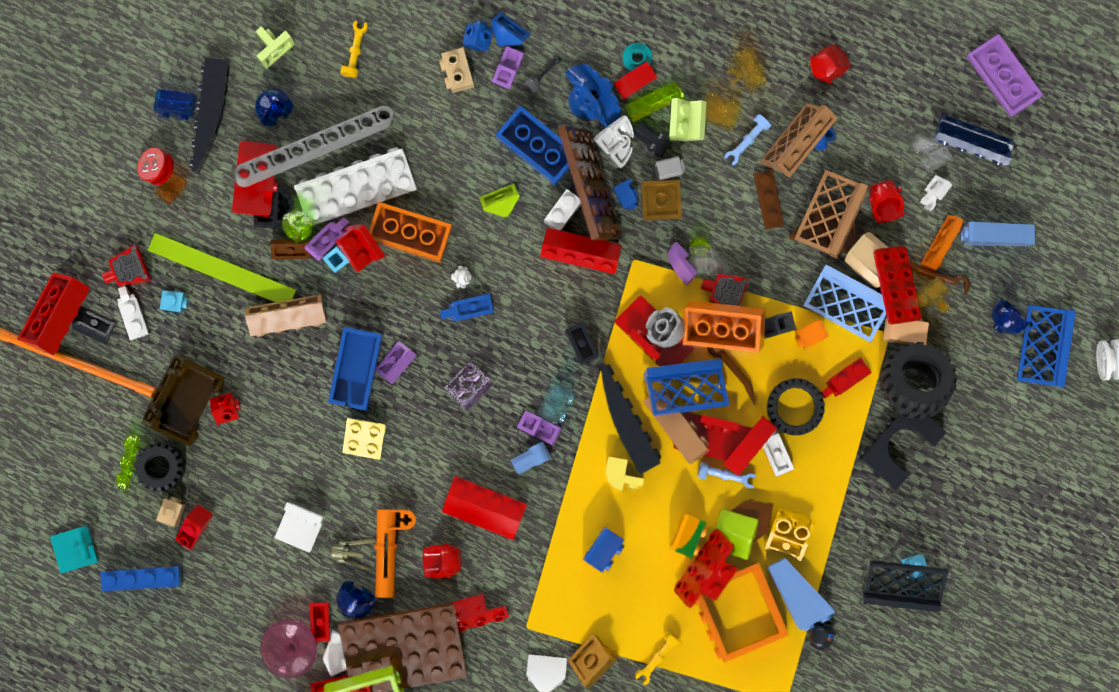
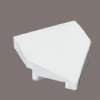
(334, 655)
(546, 672)

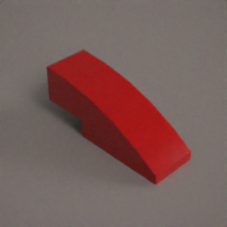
(750, 445)

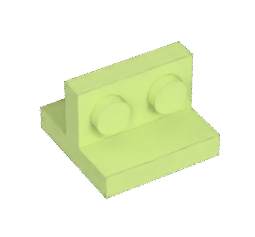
(275, 46)
(687, 120)

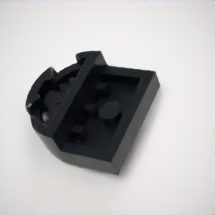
(280, 206)

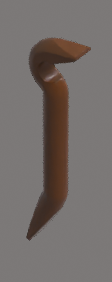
(943, 277)
(735, 369)

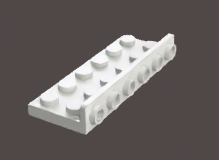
(355, 186)

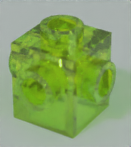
(297, 225)

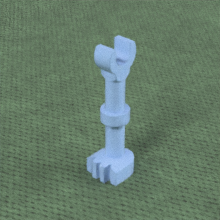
(762, 124)
(704, 469)

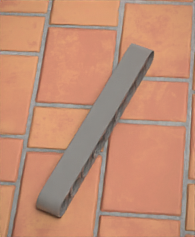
(309, 153)

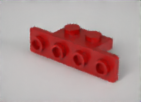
(473, 612)

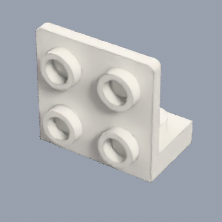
(299, 527)

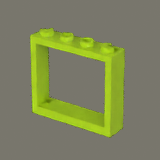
(367, 679)

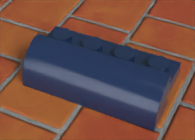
(974, 140)

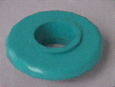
(634, 48)

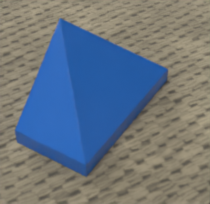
(507, 31)

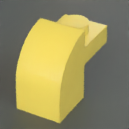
(616, 474)

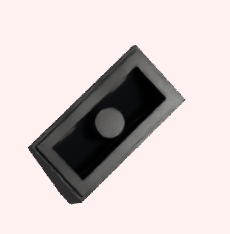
(93, 326)

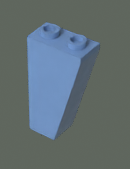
(997, 234)
(799, 596)

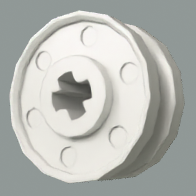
(1108, 359)

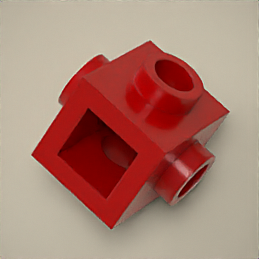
(225, 408)

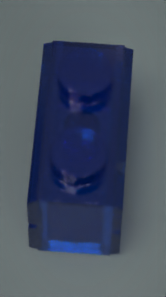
(175, 103)

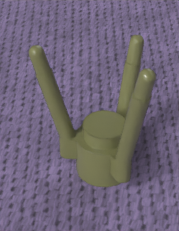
(341, 552)

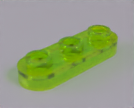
(126, 462)

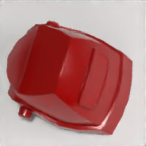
(829, 64)
(886, 201)
(441, 561)

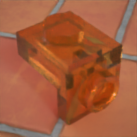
(171, 188)

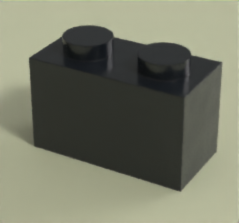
(581, 344)

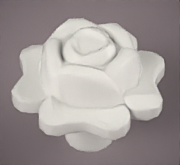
(461, 277)

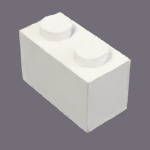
(563, 211)

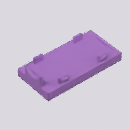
(1004, 75)

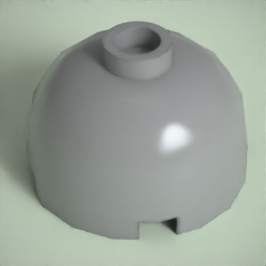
(665, 327)

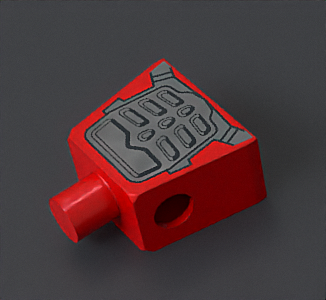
(127, 268)
(725, 289)

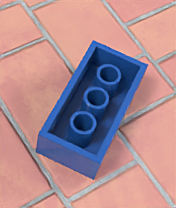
(535, 145)

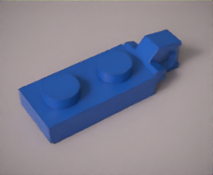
(468, 308)

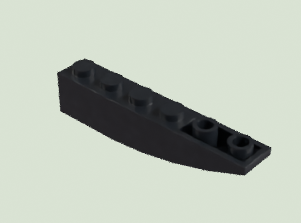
(210, 109)
(627, 425)

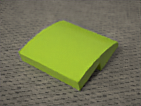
(739, 530)

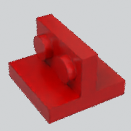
(359, 246)

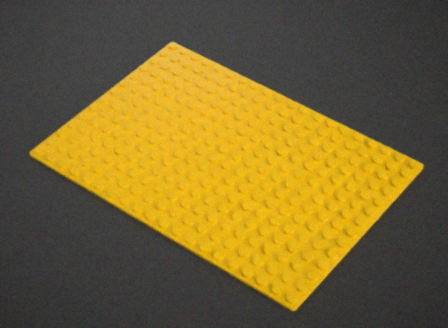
(636, 597)

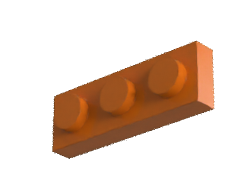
(942, 242)

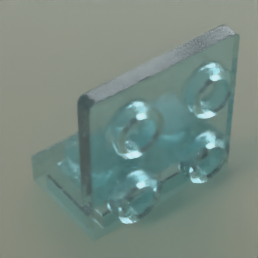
(555, 402)

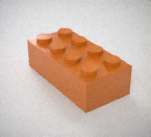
(410, 232)
(724, 326)

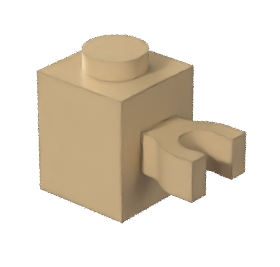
(171, 511)

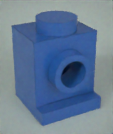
(626, 195)

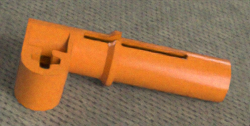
(387, 524)

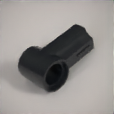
(654, 141)

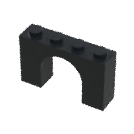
(877, 456)

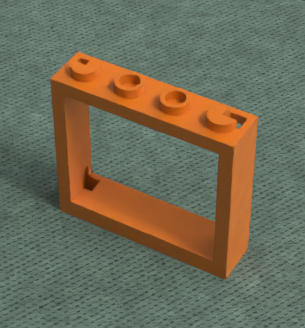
(771, 605)

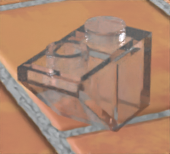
(932, 152)
(707, 261)

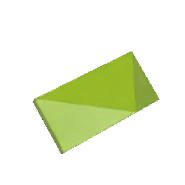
(500, 201)

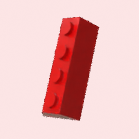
(580, 250)
(53, 313)
(484, 508)

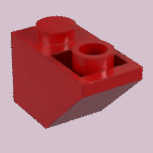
(194, 526)

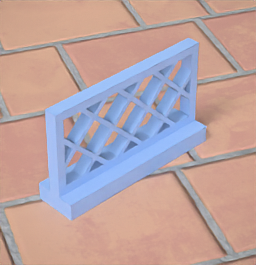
(853, 287)

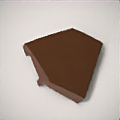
(759, 511)

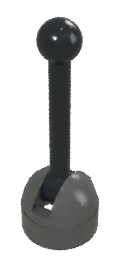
(533, 83)

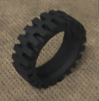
(817, 398)

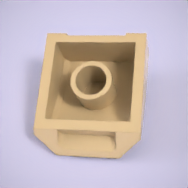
(862, 260)

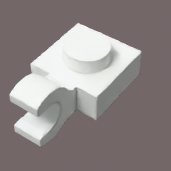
(935, 190)

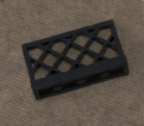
(903, 597)

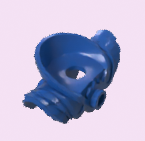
(583, 102)

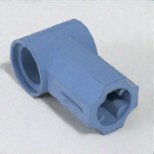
(534, 456)

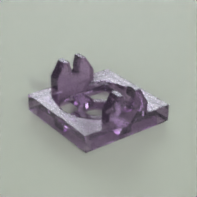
(452, 386)

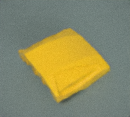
(790, 533)

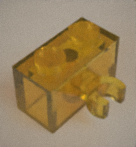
(748, 69)
(721, 112)
(932, 294)

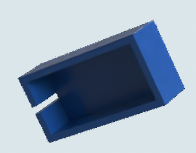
(355, 368)

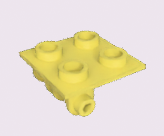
(364, 438)

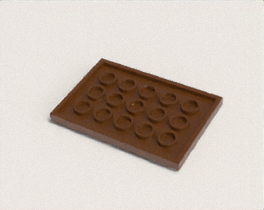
(590, 184)
(417, 642)

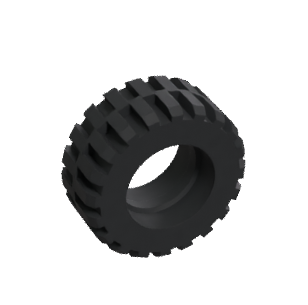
(927, 360)

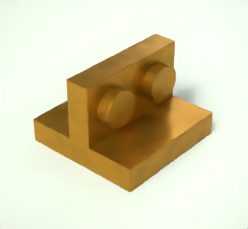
(661, 200)
(592, 660)

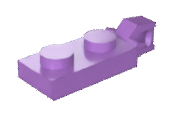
(325, 239)

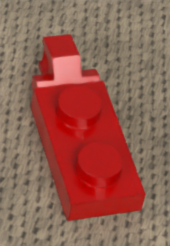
(846, 378)

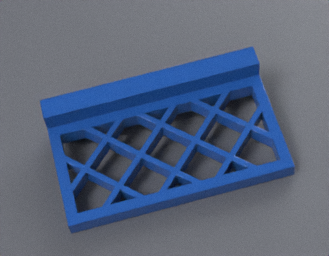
(1062, 352)
(681, 371)

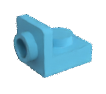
(174, 301)

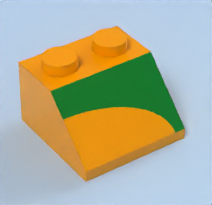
(688, 536)

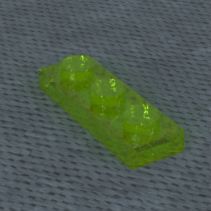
(653, 101)

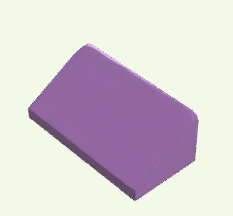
(395, 362)

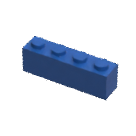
(141, 578)

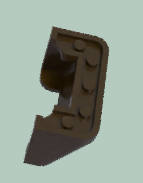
(182, 399)

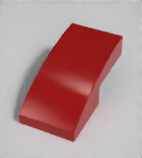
(635, 80)

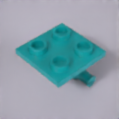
(74, 549)

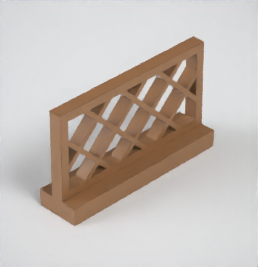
(807, 137)
(846, 221)

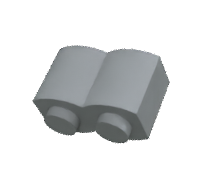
(669, 168)

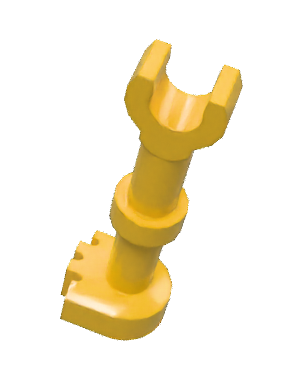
(350, 70)
(658, 657)

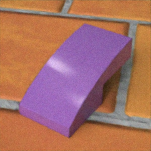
(508, 67)
(678, 260)
(539, 427)

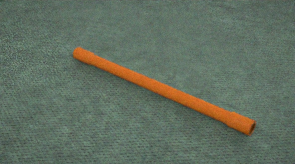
(137, 386)

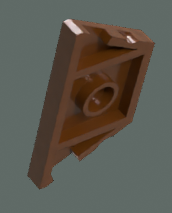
(832, 224)

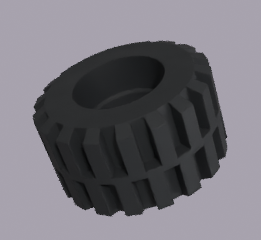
(143, 467)

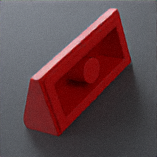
(320, 621)

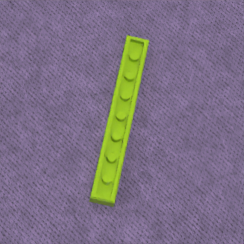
(220, 269)

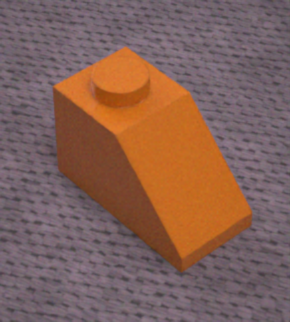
(811, 334)

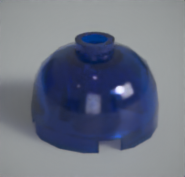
(272, 105)
(1008, 318)
(353, 601)

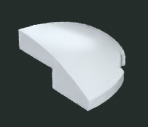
(616, 140)

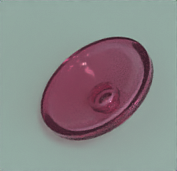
(277, 652)

